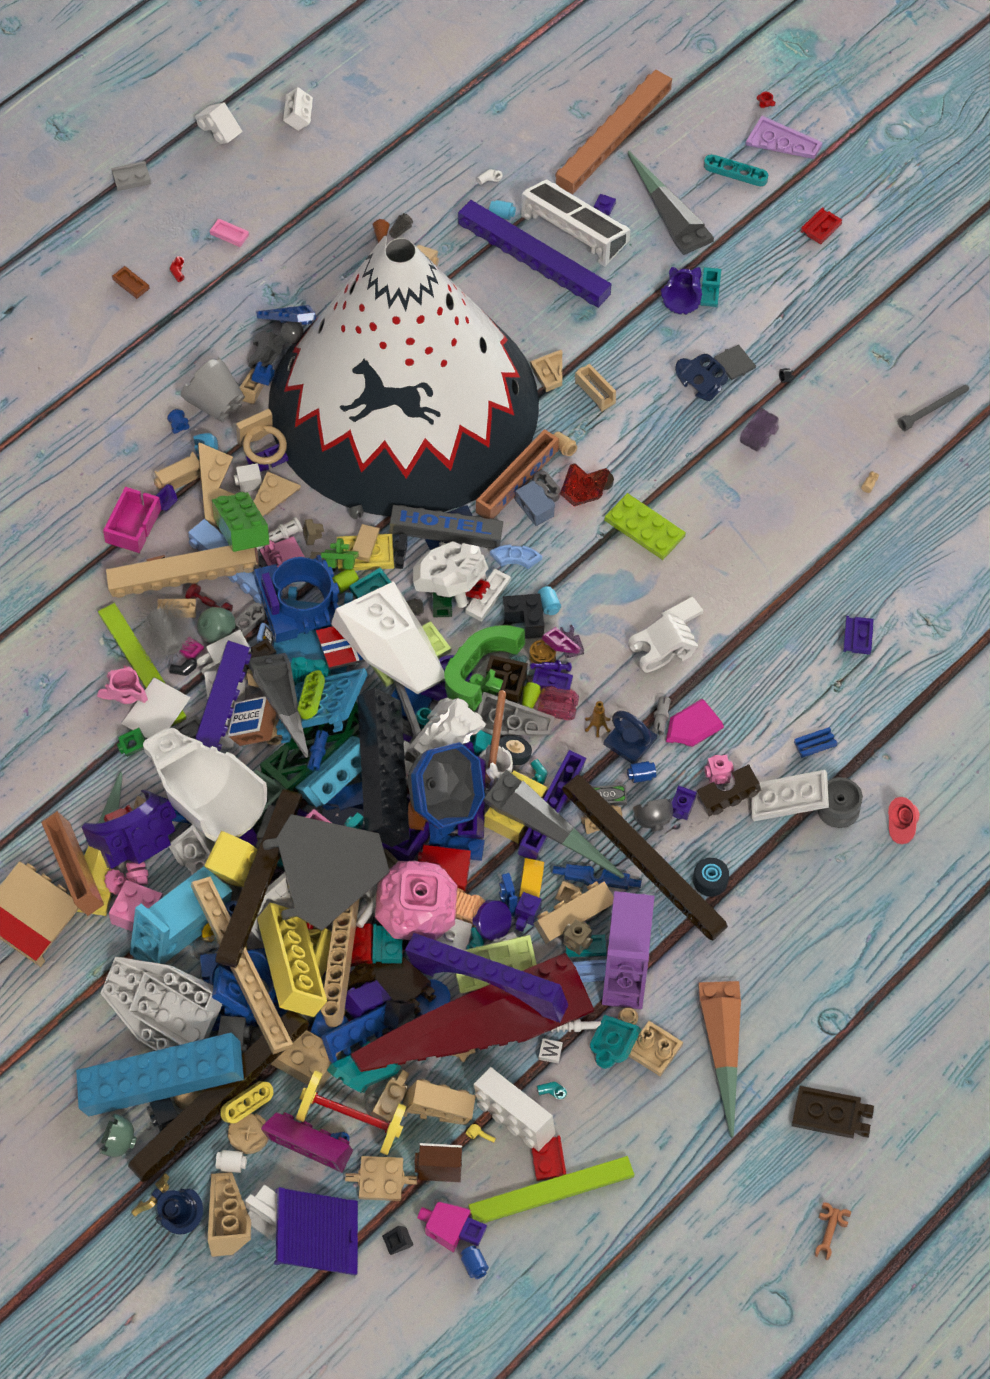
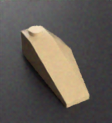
(228, 1219)

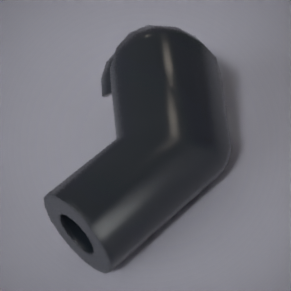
(185, 669)

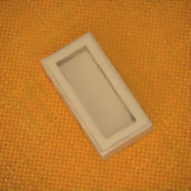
(366, 541)

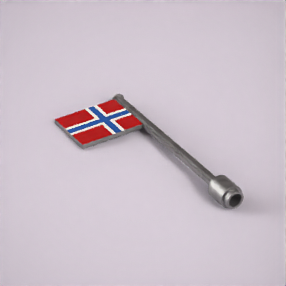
(341, 653)

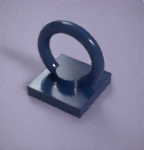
(629, 737)

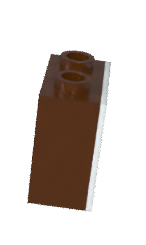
(439, 1162)

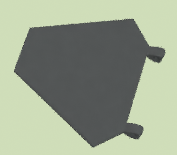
(327, 867)

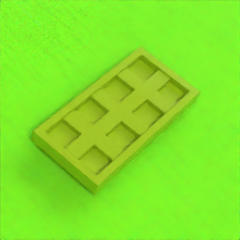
(644, 526)

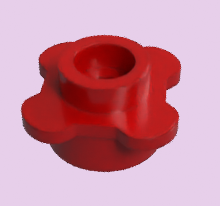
(766, 99)

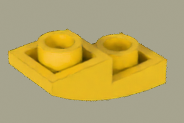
(531, 877)

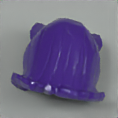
(682, 290)

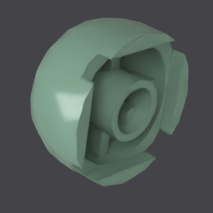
(215, 624)
(118, 1137)

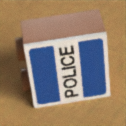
(252, 721)

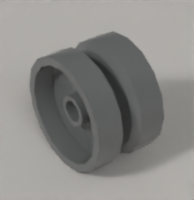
(844, 803)

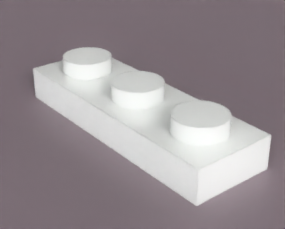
(479, 608)

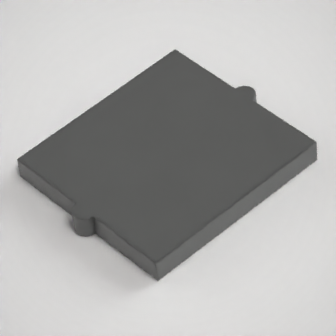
(735, 362)

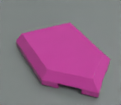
(693, 724)

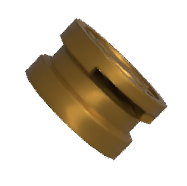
(541, 653)

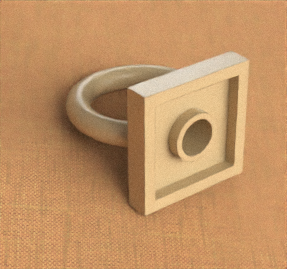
(256, 428)

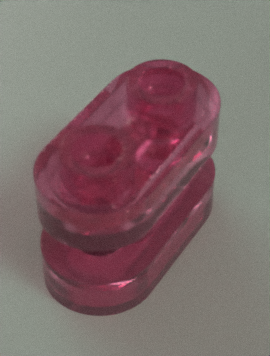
(558, 702)

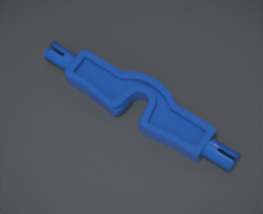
(586, 875)

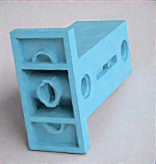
(172, 921)

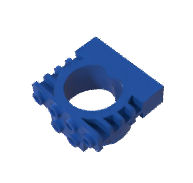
(293, 620)
(260, 961)

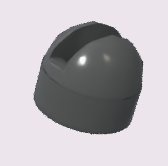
(356, 510)

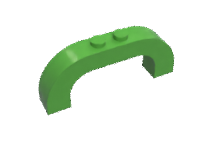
(484, 641)

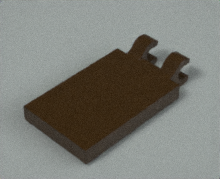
(403, 982)
(831, 1113)

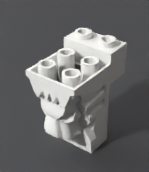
(449, 723)

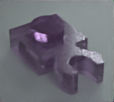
(576, 639)

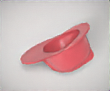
(902, 820)

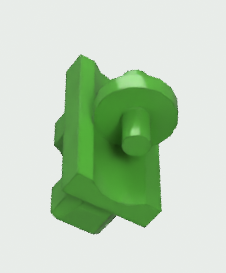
(348, 557)
(488, 684)

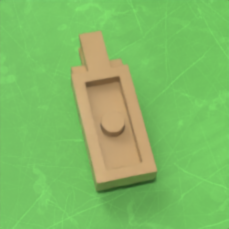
(390, 1097)

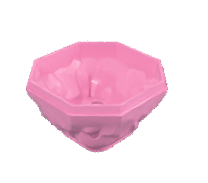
(407, 913)

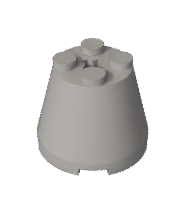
(214, 390)

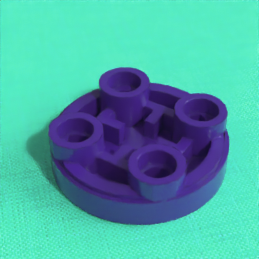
(493, 920)

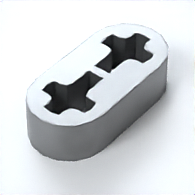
(549, 484)

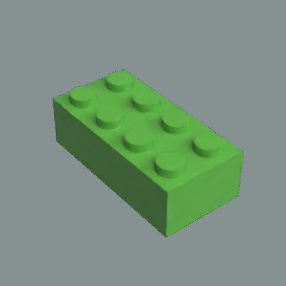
(240, 521)

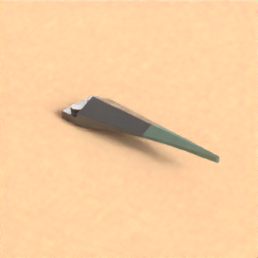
(683, 225)
(521, 803)

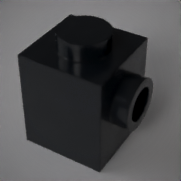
(398, 1013)
(163, 1113)

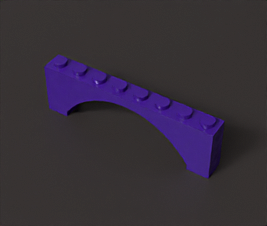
(436, 957)

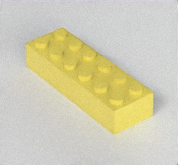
(291, 962)

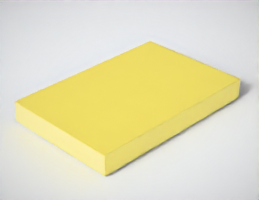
(381, 556)

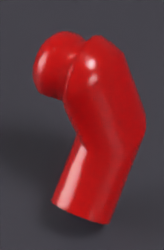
(176, 268)

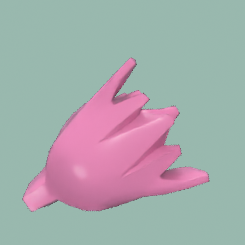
(123, 687)

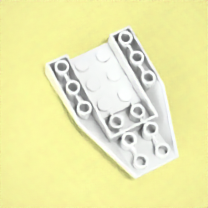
(390, 638)
(160, 1002)

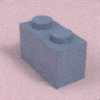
(535, 503)

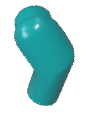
(541, 773)
(476, 941)
(552, 1088)

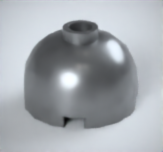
(654, 814)

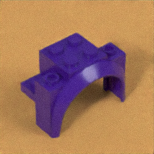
(135, 834)

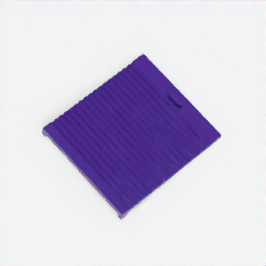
(315, 1231)

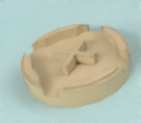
(247, 1134)

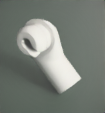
(489, 175)

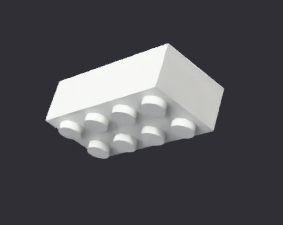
(514, 1109)

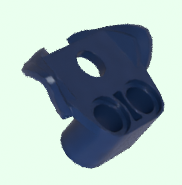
(711, 385)

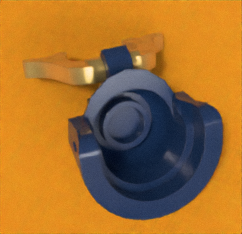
(177, 1210)

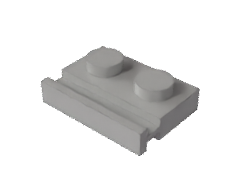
(131, 176)

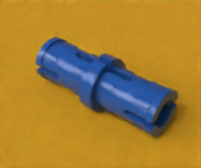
(317, 750)

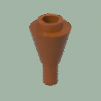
(380, 228)

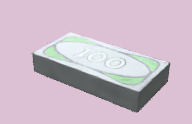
(613, 794)

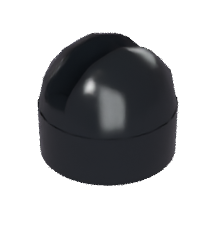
(785, 375)

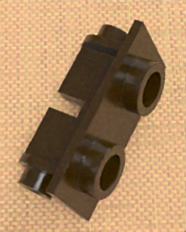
(361, 974)

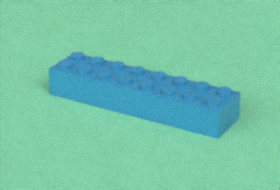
(159, 1074)

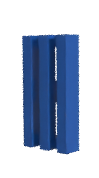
(815, 741)

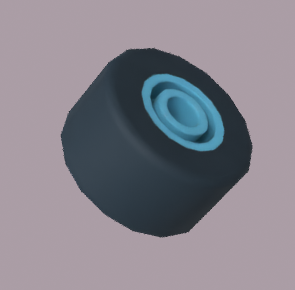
(707, 883)

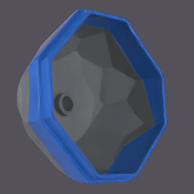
(454, 785)

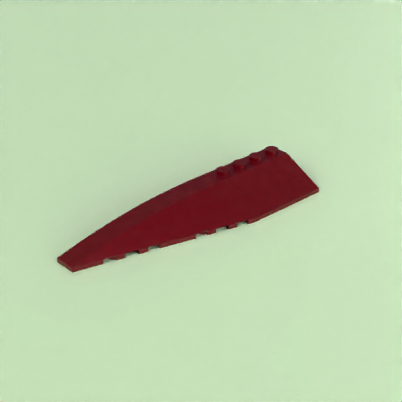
(477, 1021)

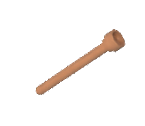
(496, 731)

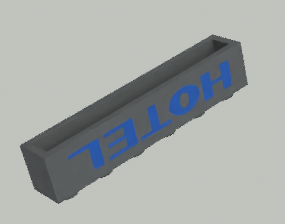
(446, 526)

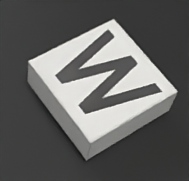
(550, 1051)

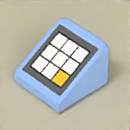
(265, 633)

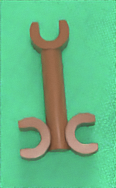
(833, 1216)

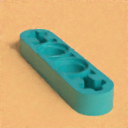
(735, 173)

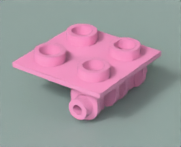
(279, 552)

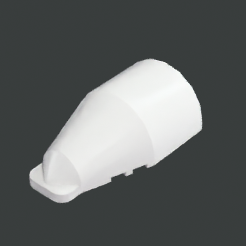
(207, 785)

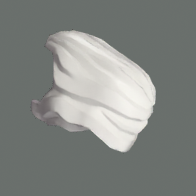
(503, 763)

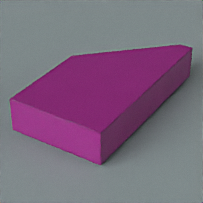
(560, 642)

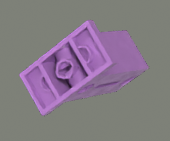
(628, 950)

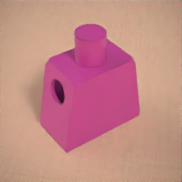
(444, 1223)

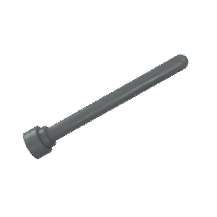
(906, 422)

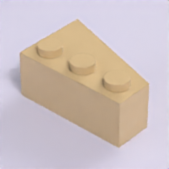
(439, 1102)

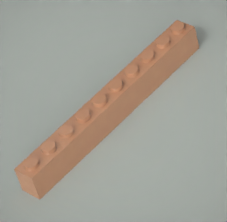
(613, 131)

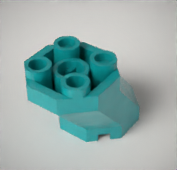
(348, 1072)

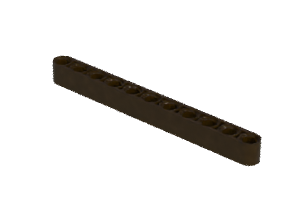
(644, 857)
(256, 883)
(209, 1104)

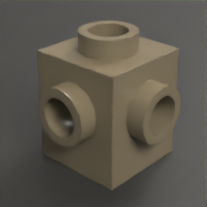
(577, 936)

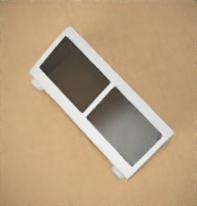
(576, 218)

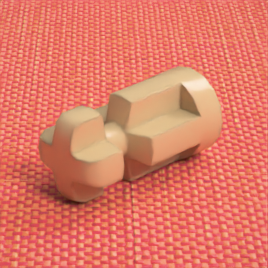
(870, 482)

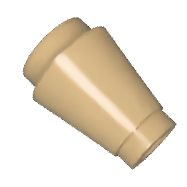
(566, 445)

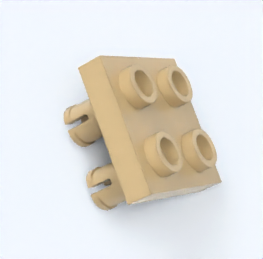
(655, 1048)

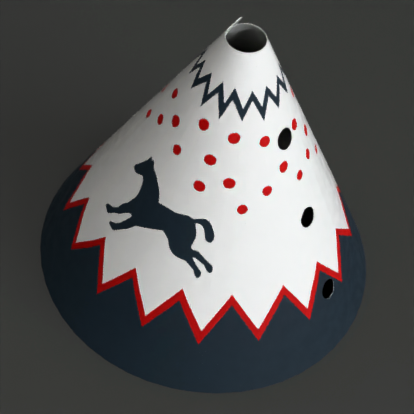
(399, 393)

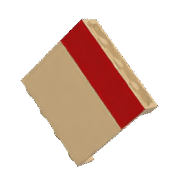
(32, 911)

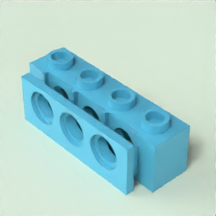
(333, 774)

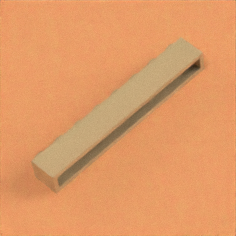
(180, 570)

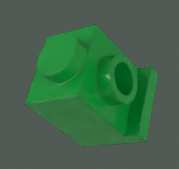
(124, 740)

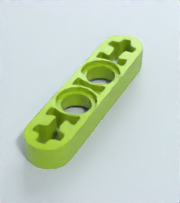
(311, 694)

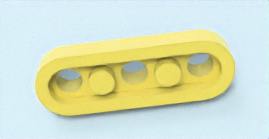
(253, 1101)

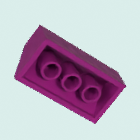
(308, 1141)

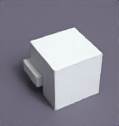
(263, 1211)

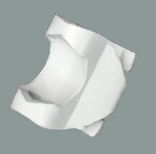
(663, 641)

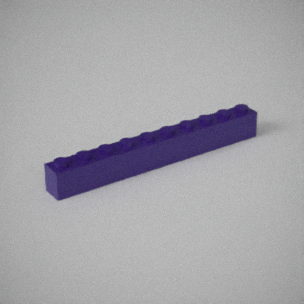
(534, 253)

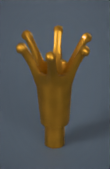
(598, 718)

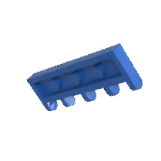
(354, 1032)

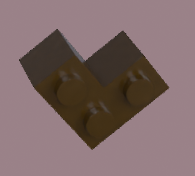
(513, 676)

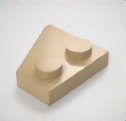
(549, 370)

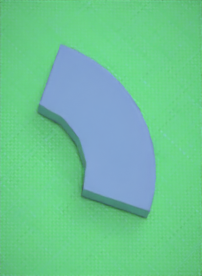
(515, 555)

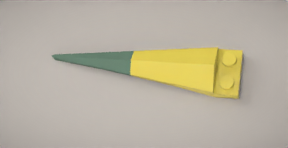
(94, 857)

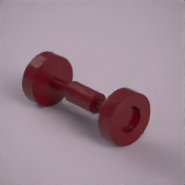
(194, 592)

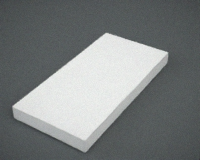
(791, 795)

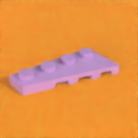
(779, 138)

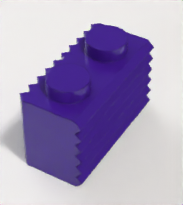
(365, 998)

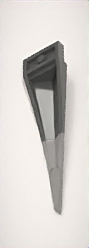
(276, 682)

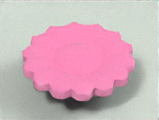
(114, 881)

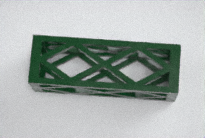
(280, 770)

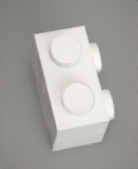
(298, 109)

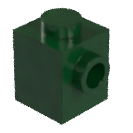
(442, 606)

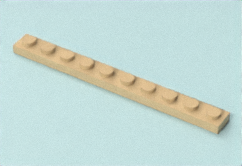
(245, 973)

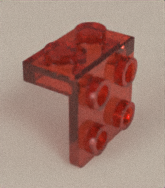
(583, 487)

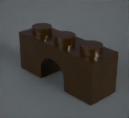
(716, 800)

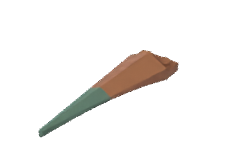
(721, 1015)

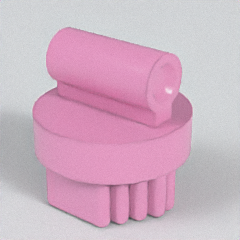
(137, 873)

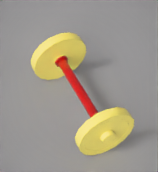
(309, 1096)

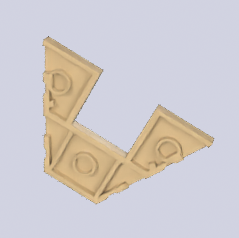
(213, 469)

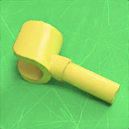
(475, 1130)

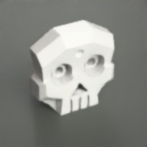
(450, 571)

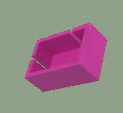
(131, 520)

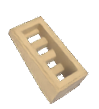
(250, 388)

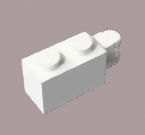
(216, 650)

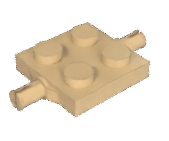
(381, 1178)

